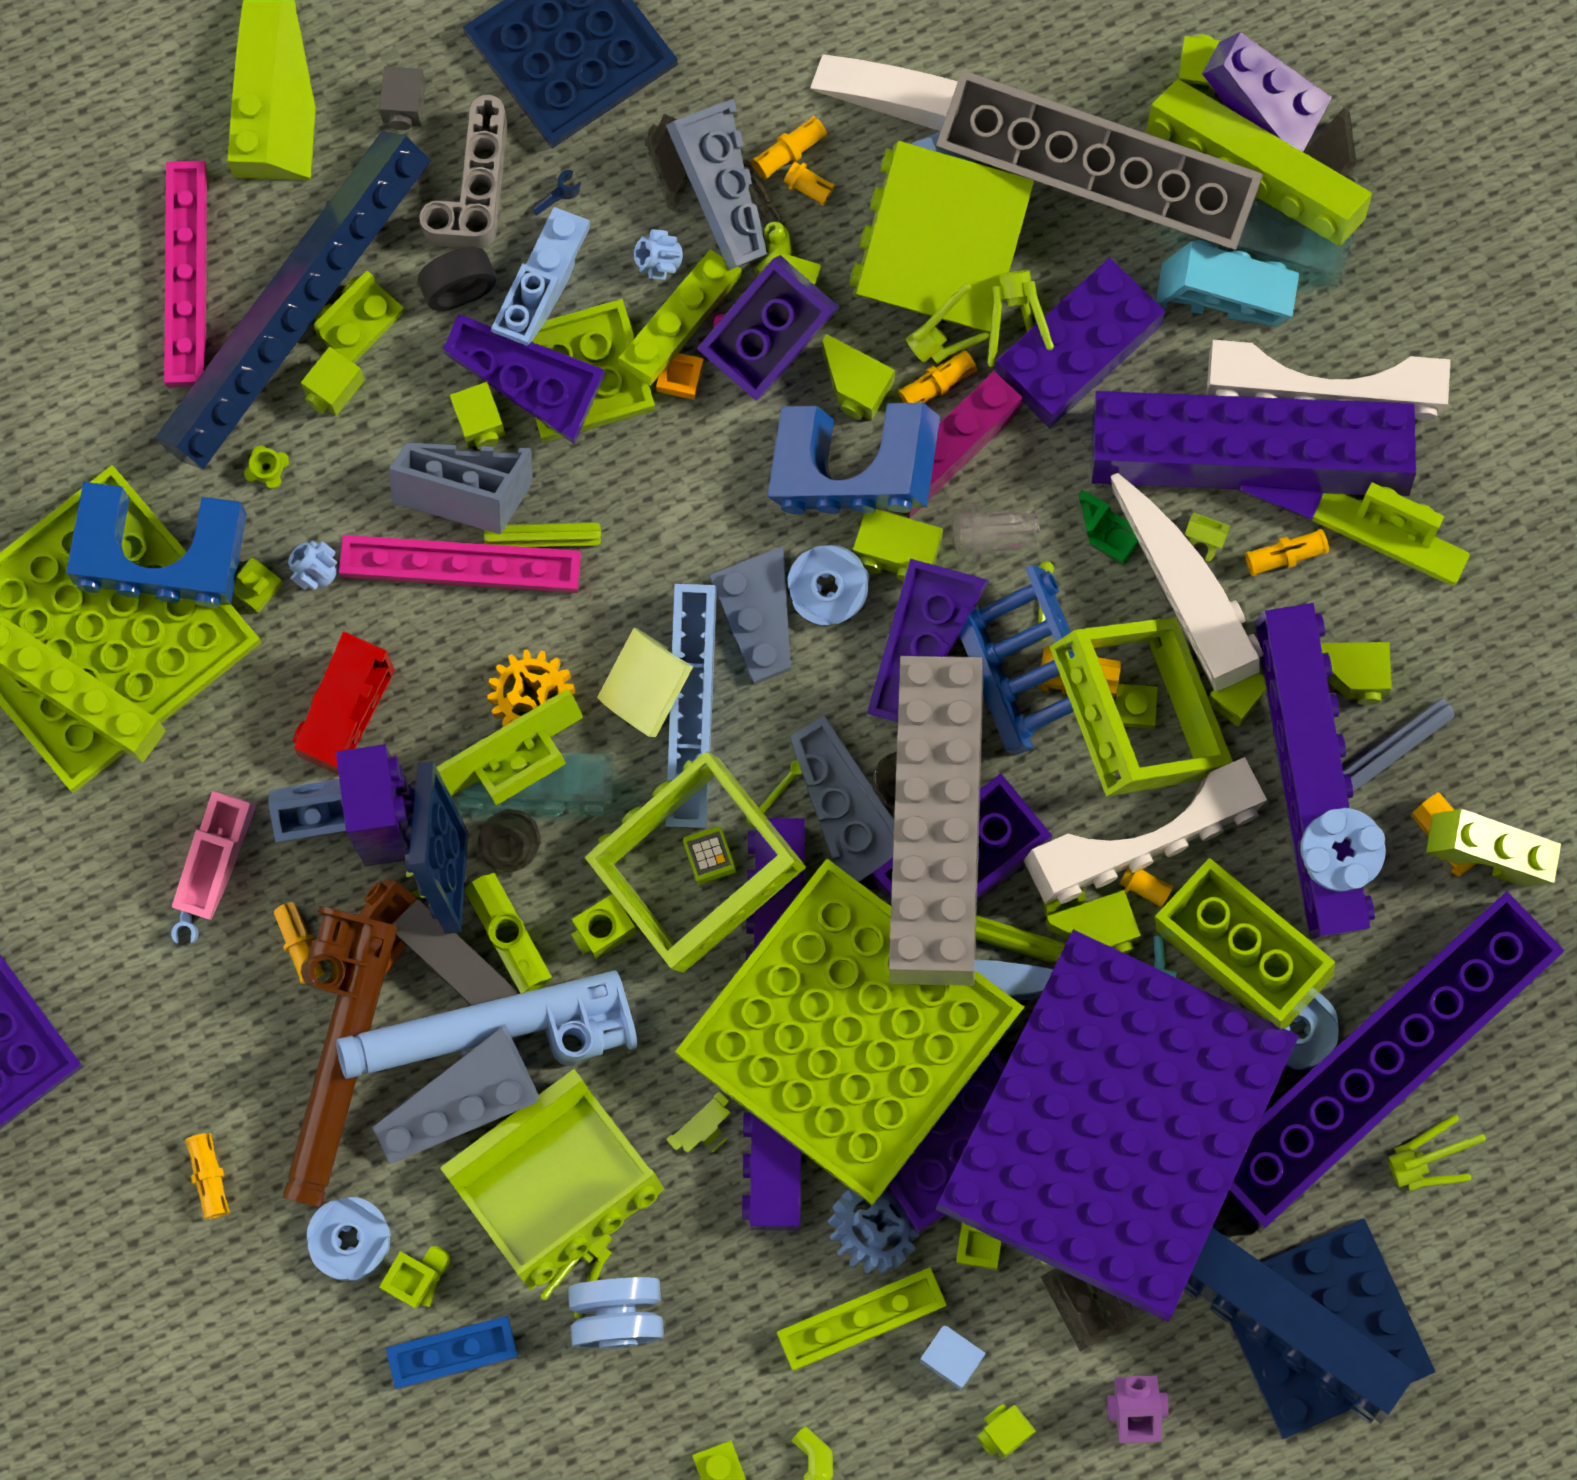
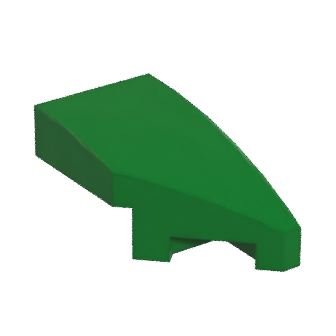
(1107, 530)

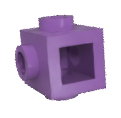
(1137, 1409)

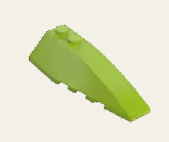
(271, 96)

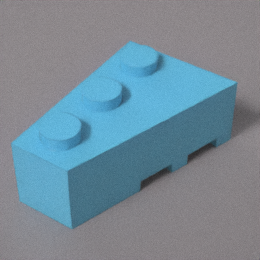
(1228, 283)

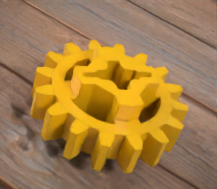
(516, 699)

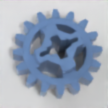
(871, 1229)

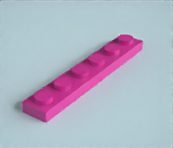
(185, 273)
(460, 564)

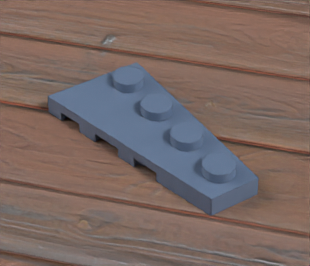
(716, 170)
(848, 811)
(468, 1094)

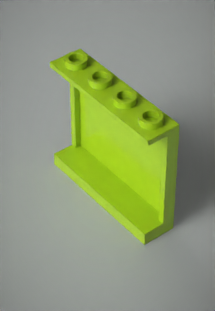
(937, 229)
(552, 1180)

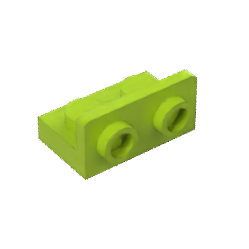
(357, 317)

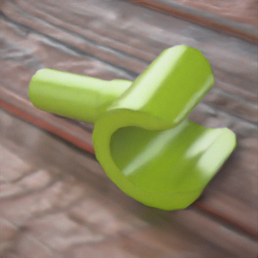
(438, 1261)

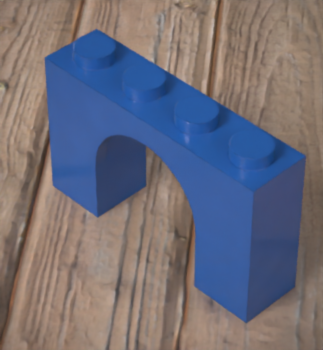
(894, 480)
(201, 575)

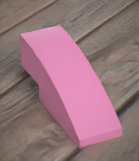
(213, 854)

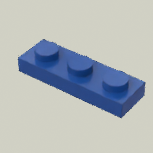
(452, 1352)

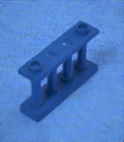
(1001, 691)

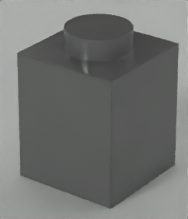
(402, 97)

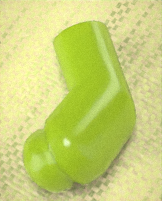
(777, 243)
(819, 1455)

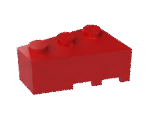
(343, 701)

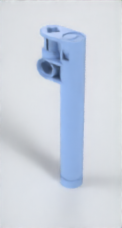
(585, 1008)

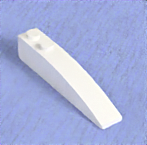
(886, 89)
(1192, 590)

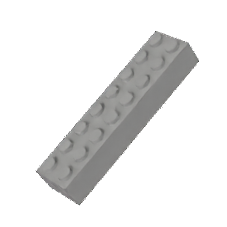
(1099, 159)
(936, 821)

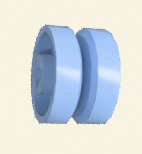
(616, 1317)

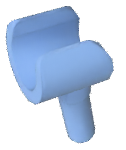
(185, 920)

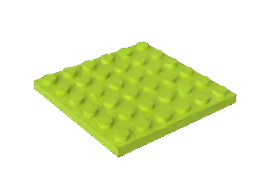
(137, 646)
(834, 1049)

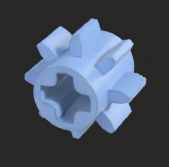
(658, 254)
(313, 565)

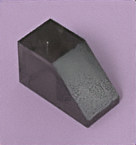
(1336, 146)
(666, 163)

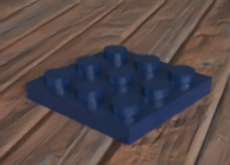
(437, 848)

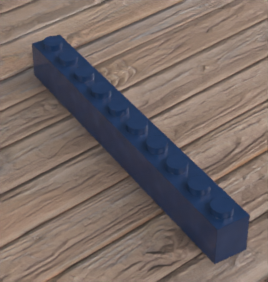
(292, 299)

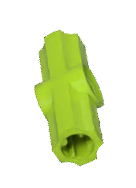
(497, 911)

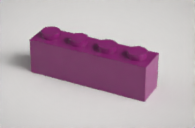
(971, 428)

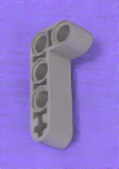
(475, 173)

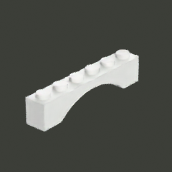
(1248, 372)
(1076, 862)

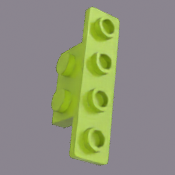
(1394, 529)
(514, 754)

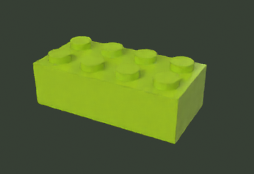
(1244, 945)

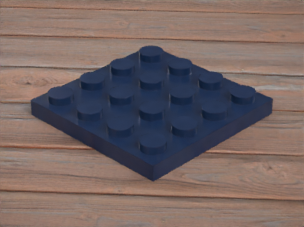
(569, 58)
(1353, 1282)

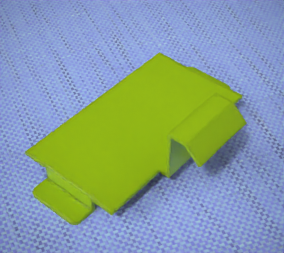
(702, 1126)

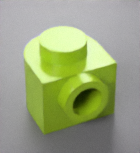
(1005, 1431)

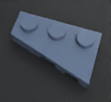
(757, 612)

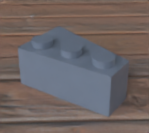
(461, 485)

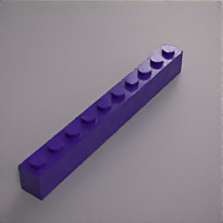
(773, 1161)

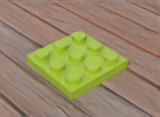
(599, 338)

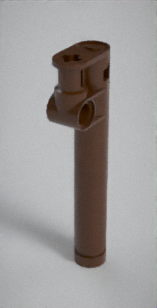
(359, 959)

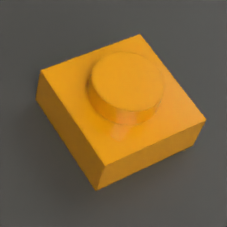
(681, 376)

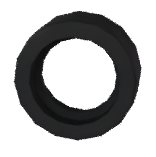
(456, 278)

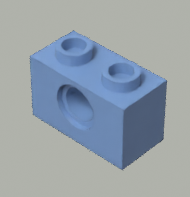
(306, 810)

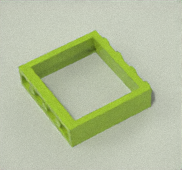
(1101, 720)
(731, 912)

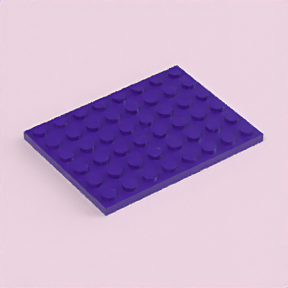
(1118, 1125)

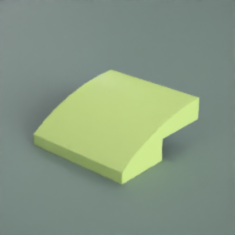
(644, 683)

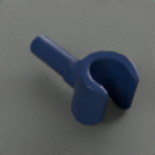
(557, 194)

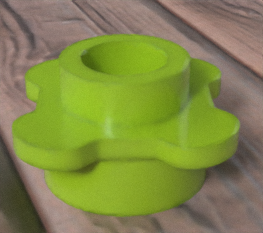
(262, 456)

